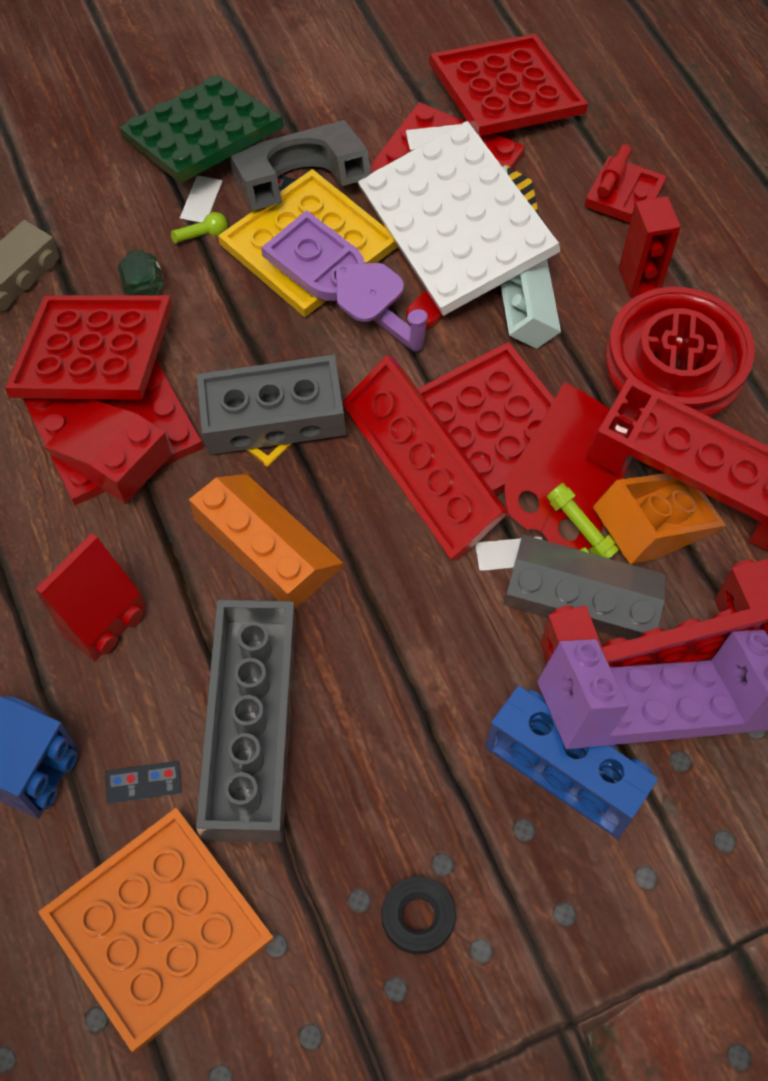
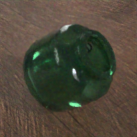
(140, 273)

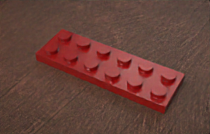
(424, 458)

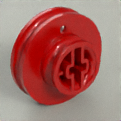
(685, 323)

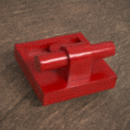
(622, 185)

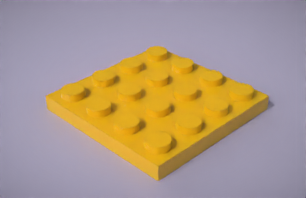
(328, 205)

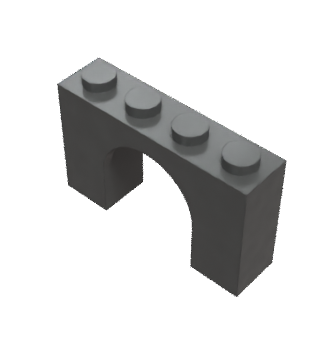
(327, 146)

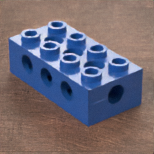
(575, 776)

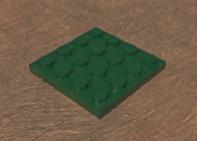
(200, 127)

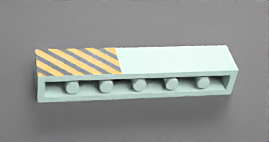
(530, 295)

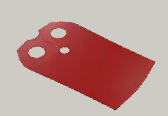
(557, 456)

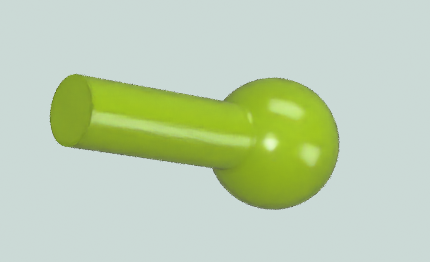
(213, 225)

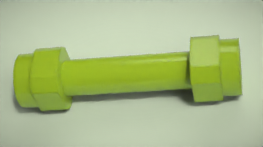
(561, 498)

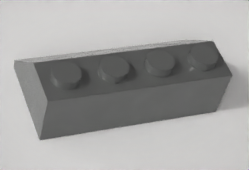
(618, 595)

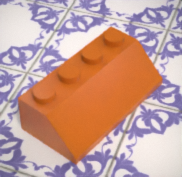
(264, 537)

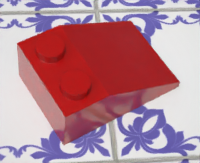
(111, 448)
(91, 599)

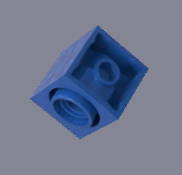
(32, 756)

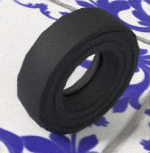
(421, 941)

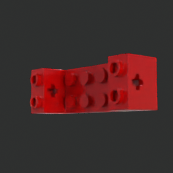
(688, 449)
(741, 608)

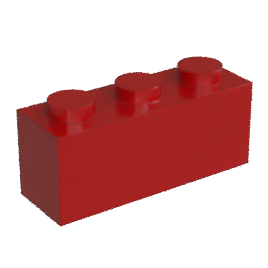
(649, 245)

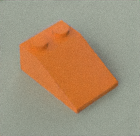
(655, 516)

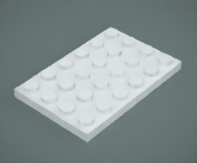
(458, 217)

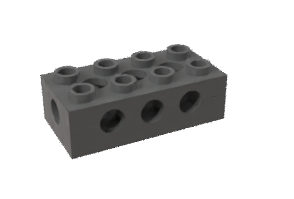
(270, 404)

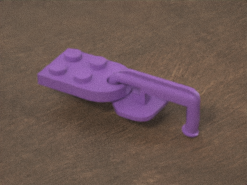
(317, 255)

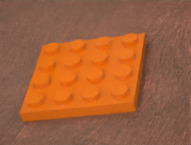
(155, 929)

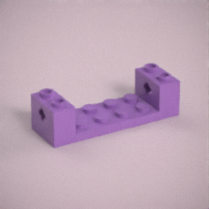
(656, 699)

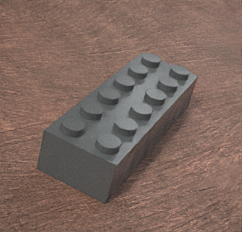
(248, 723)

